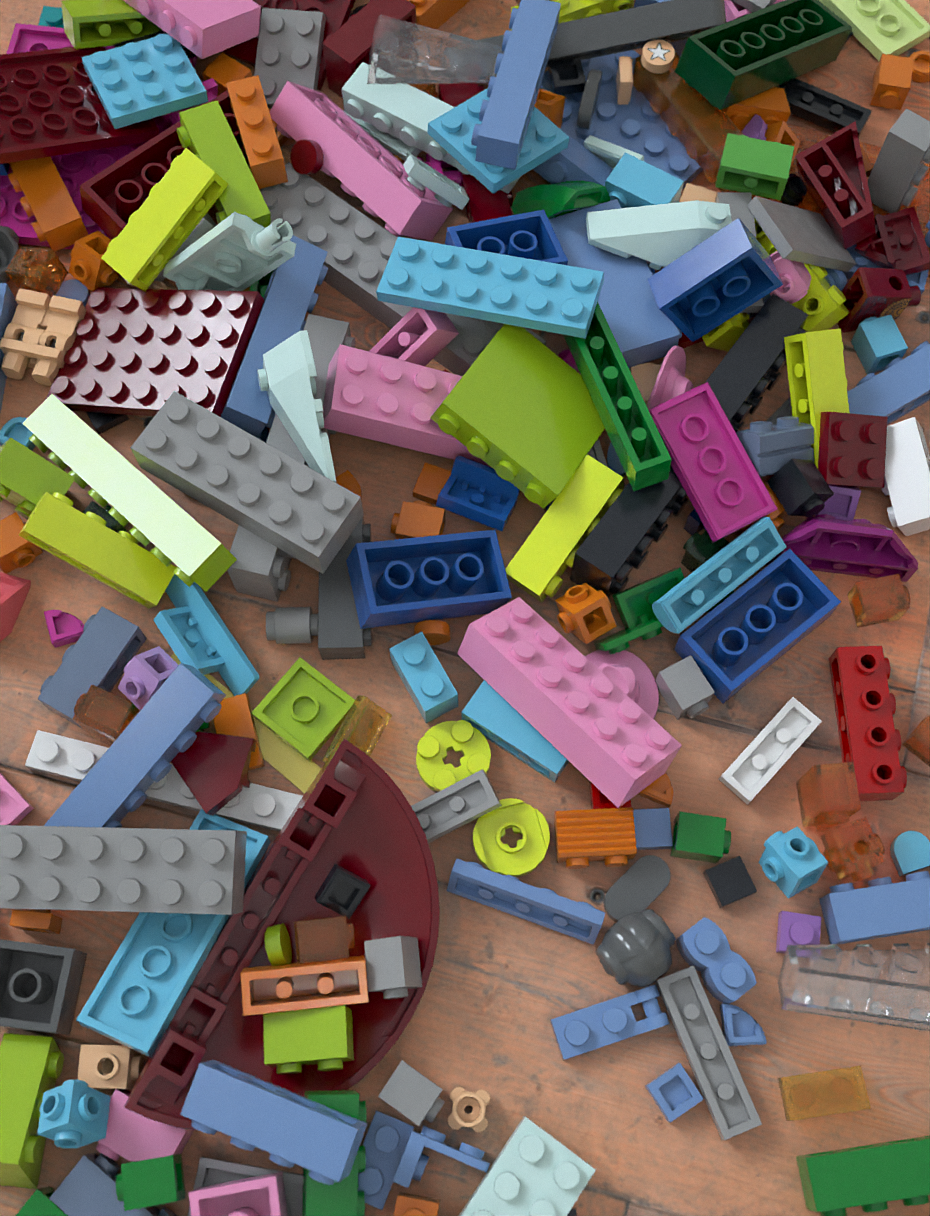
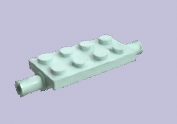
(232, 255)

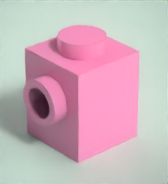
(794, 277)

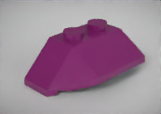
(849, 548)

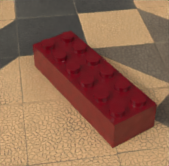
(126, 184)

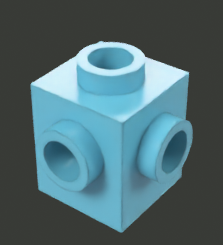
(792, 861)
(74, 1114)

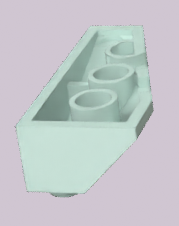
(656, 231)
(291, 384)

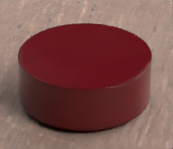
(306, 157)

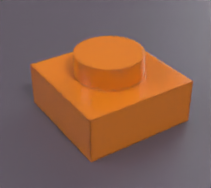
(36, 920)

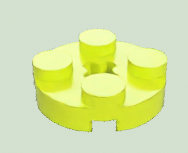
(451, 736)
(529, 849)

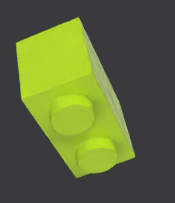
(308, 1038)

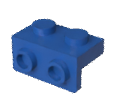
(478, 494)

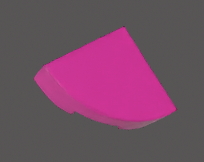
(63, 627)

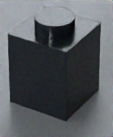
(800, 488)

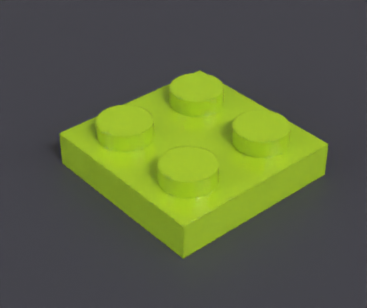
(304, 709)

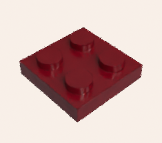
(852, 449)

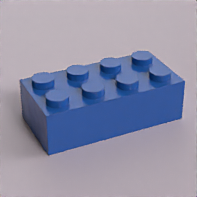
(427, 578)
(757, 624)

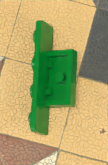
(637, 612)

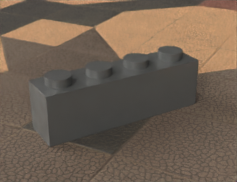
(337, 614)

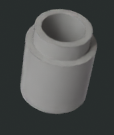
(291, 625)

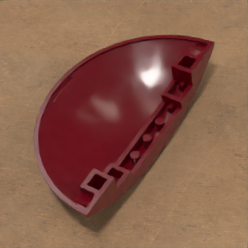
(347, 819)

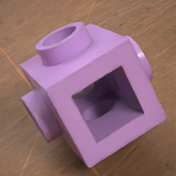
(145, 675)

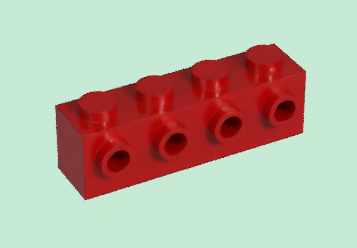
(866, 721)

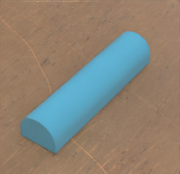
(718, 576)

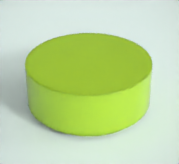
(278, 945)

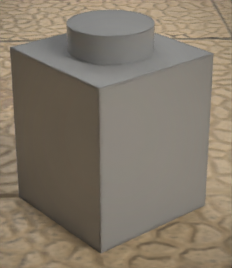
(685, 688)
(393, 966)
(412, 1094)

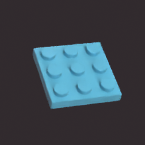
(144, 80)
(455, 131)

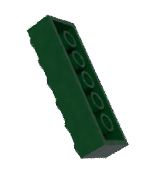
(761, 50)

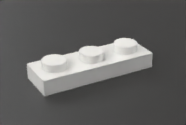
(770, 750)

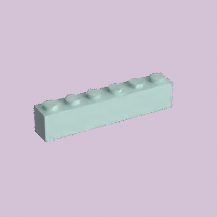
(400, 112)

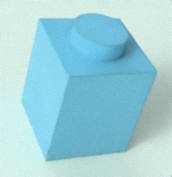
(878, 343)

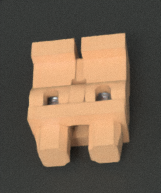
(40, 335)

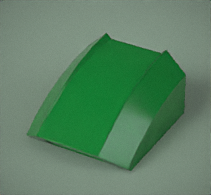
(560, 198)

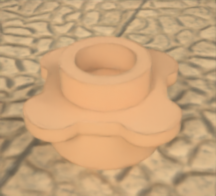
(460, 1118)

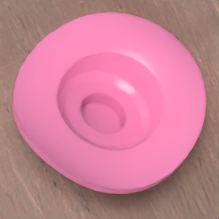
(671, 378)
(630, 676)

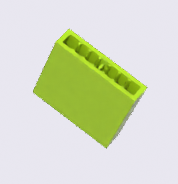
(523, 414)

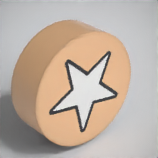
(657, 56)

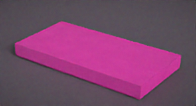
(711, 462)

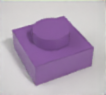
(842, 503)
(797, 930)

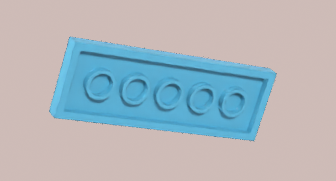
(491, 286)
(160, 962)

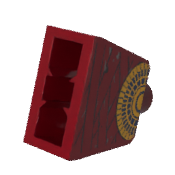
(876, 294)

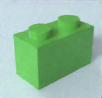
(754, 166)

